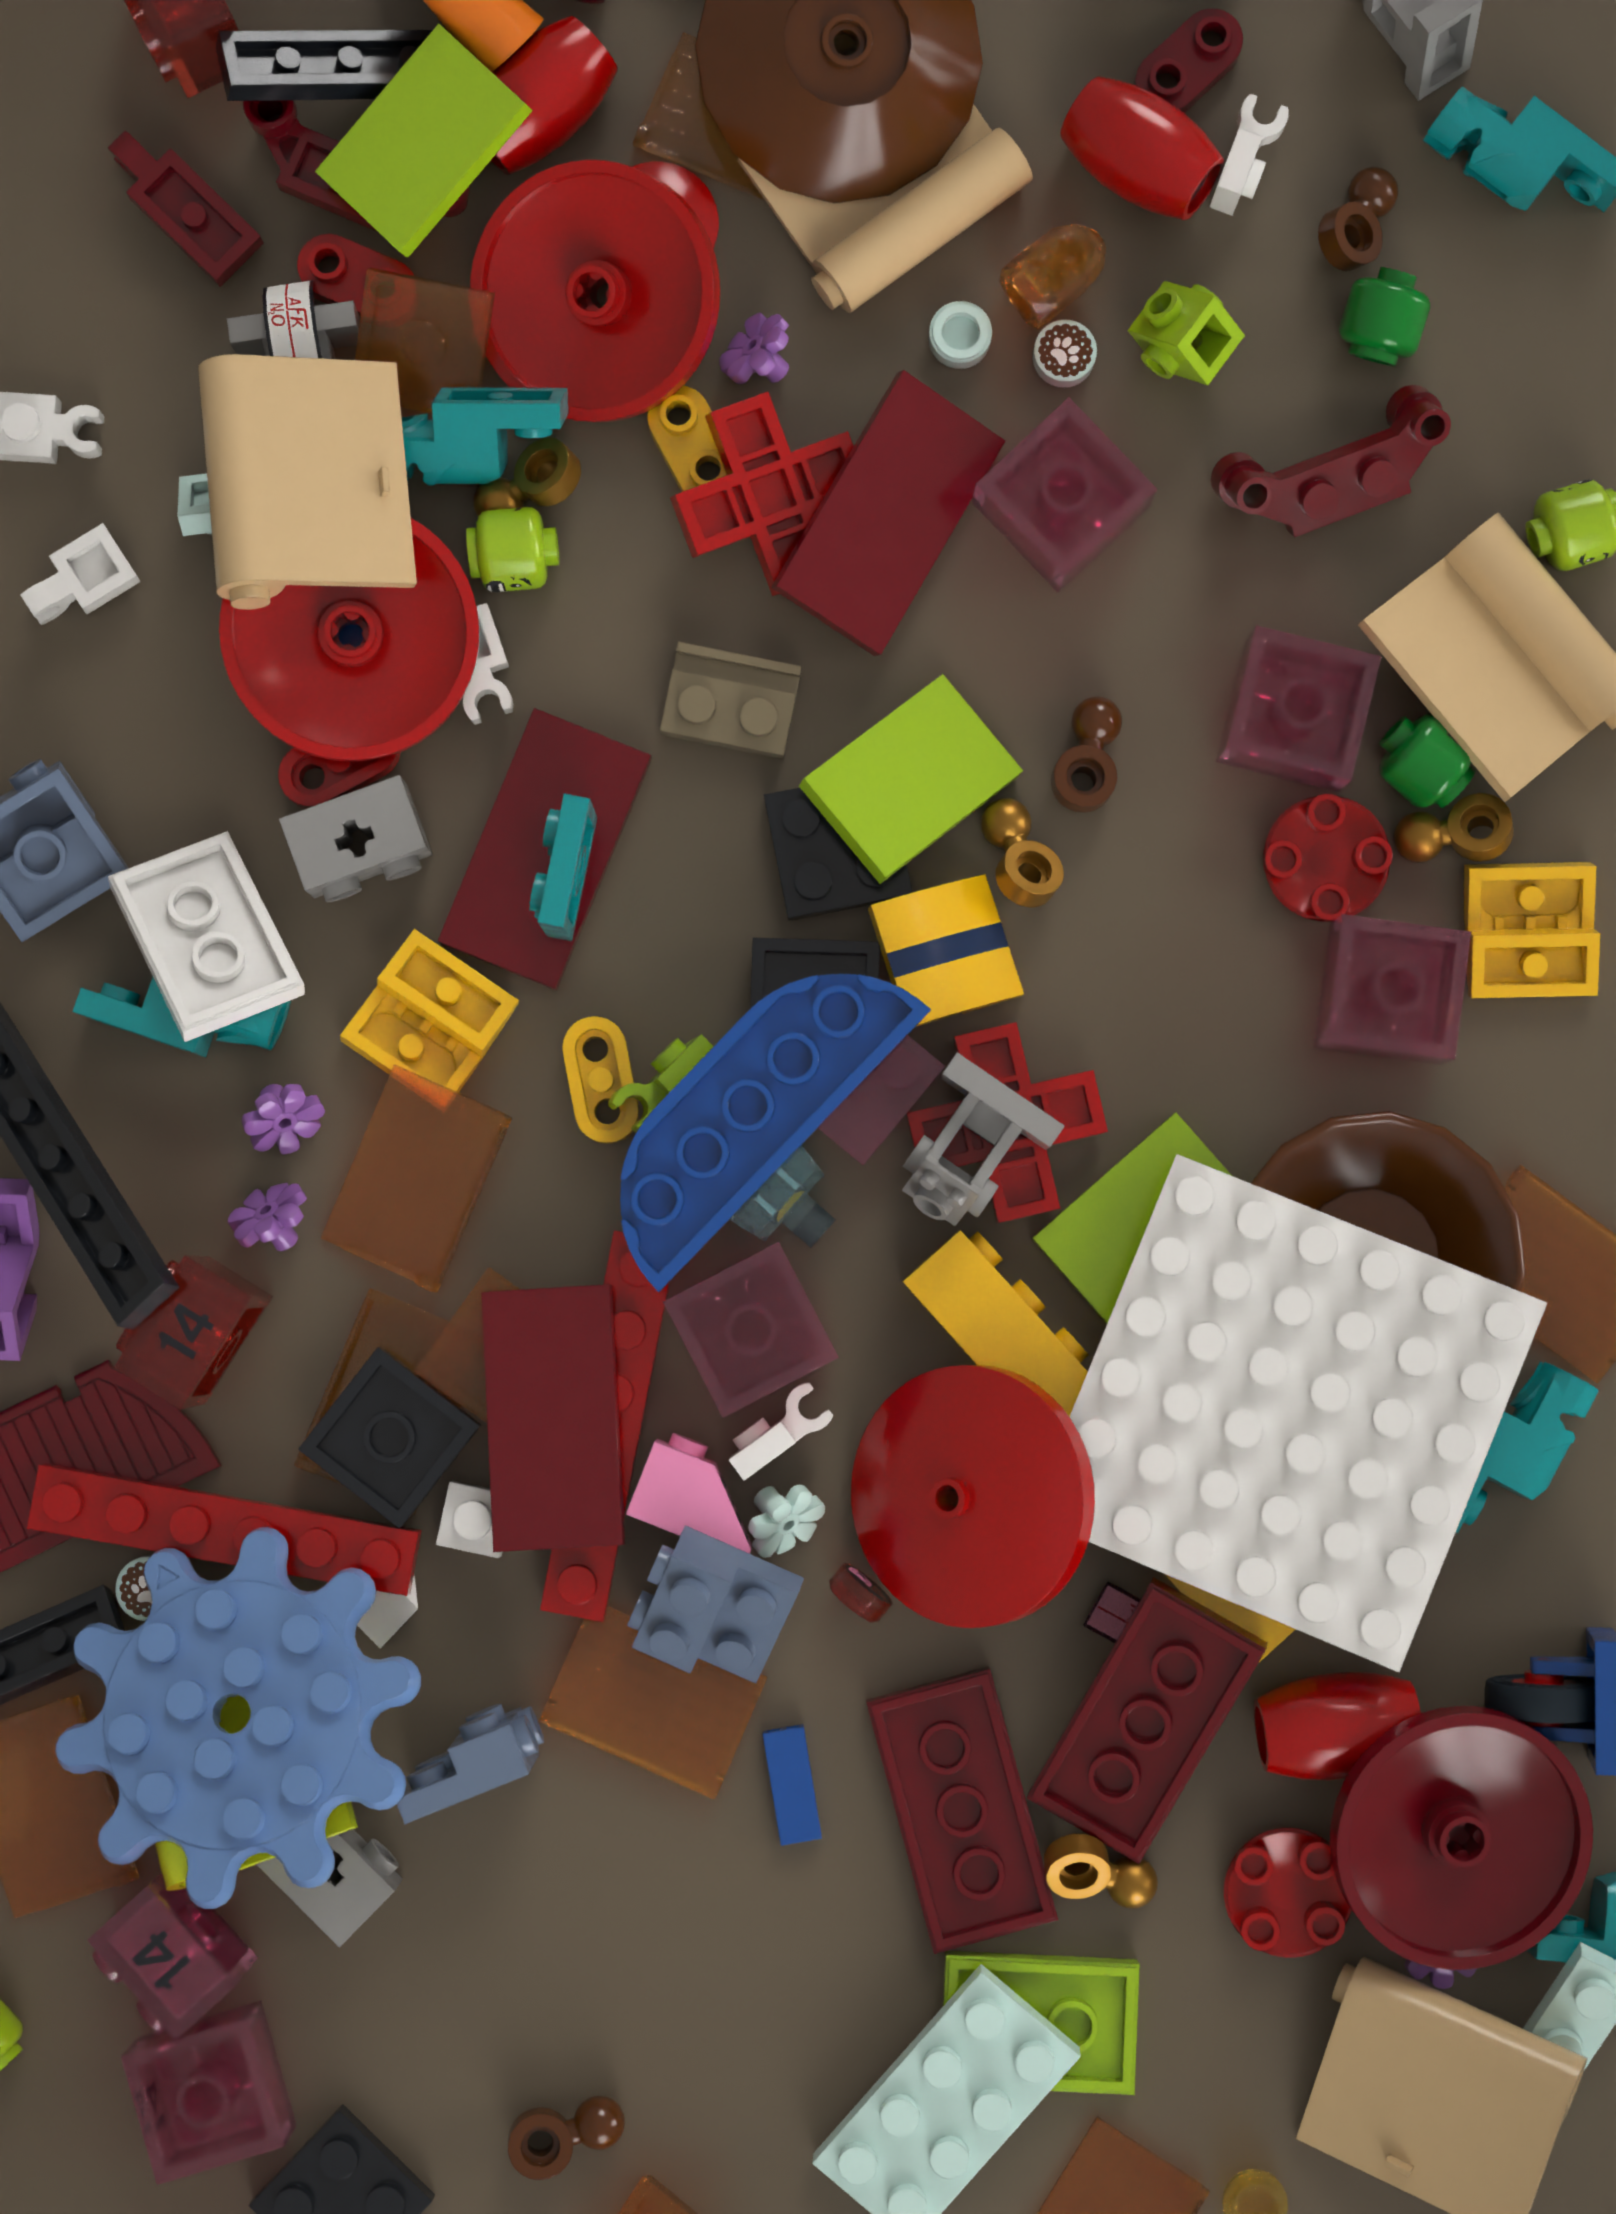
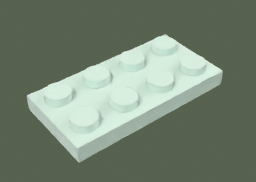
(947, 2101)

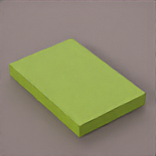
(423, 140)
(910, 778)
(1104, 1226)
(1081, 1996)

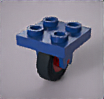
(1567, 1705)

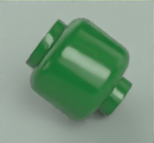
(1384, 317)
(1424, 762)

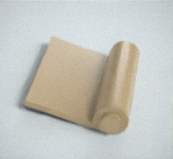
(876, 240)
(304, 475)
(1499, 656)
(1437, 2094)

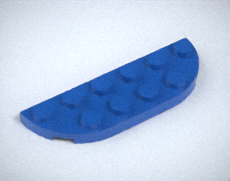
(752, 1109)

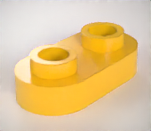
(688, 444)
(597, 1081)

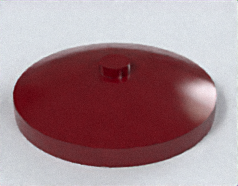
(1461, 1837)

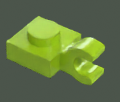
(672, 1067)

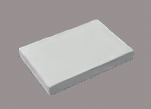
(206, 936)

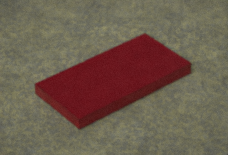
(888, 513)
(493, 901)
(553, 1418)
(1146, 1720)
(961, 1810)

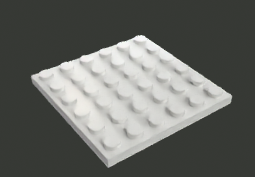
(1295, 1409)

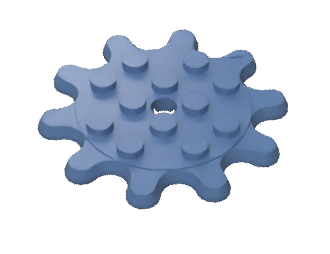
(305, 1732)

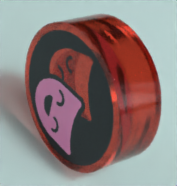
(860, 1593)

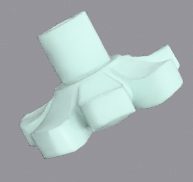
(784, 1519)

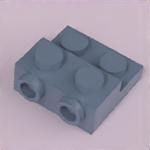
(50, 849)
(713, 1606)
(484, 1755)

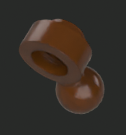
(1351, 233)
(1095, 724)
(596, 2125)

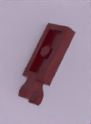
(186, 209)

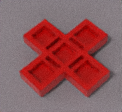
(766, 486)
(1025, 1170)

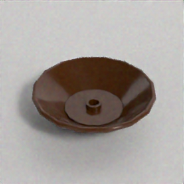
(835, 120)
(1405, 1185)

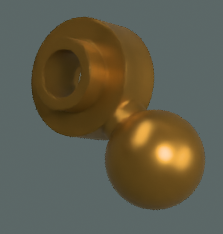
(543, 473)
(1423, 835)
(1029, 869)
(1080, 1868)

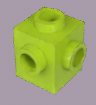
(1185, 333)

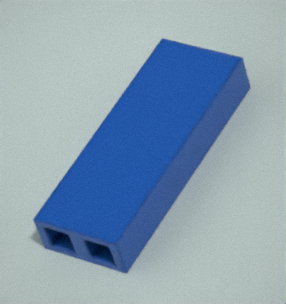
(792, 1784)

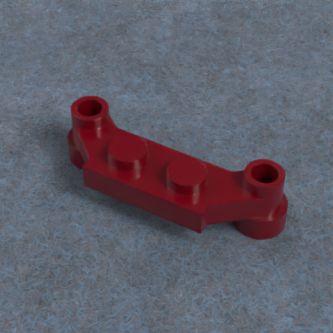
(301, 152)
(1343, 478)

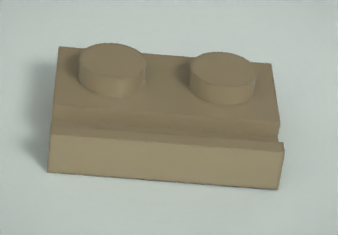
(730, 700)

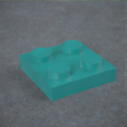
(569, 843)

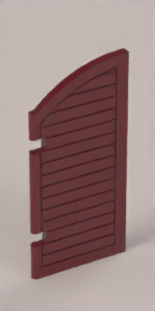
(106, 1430)

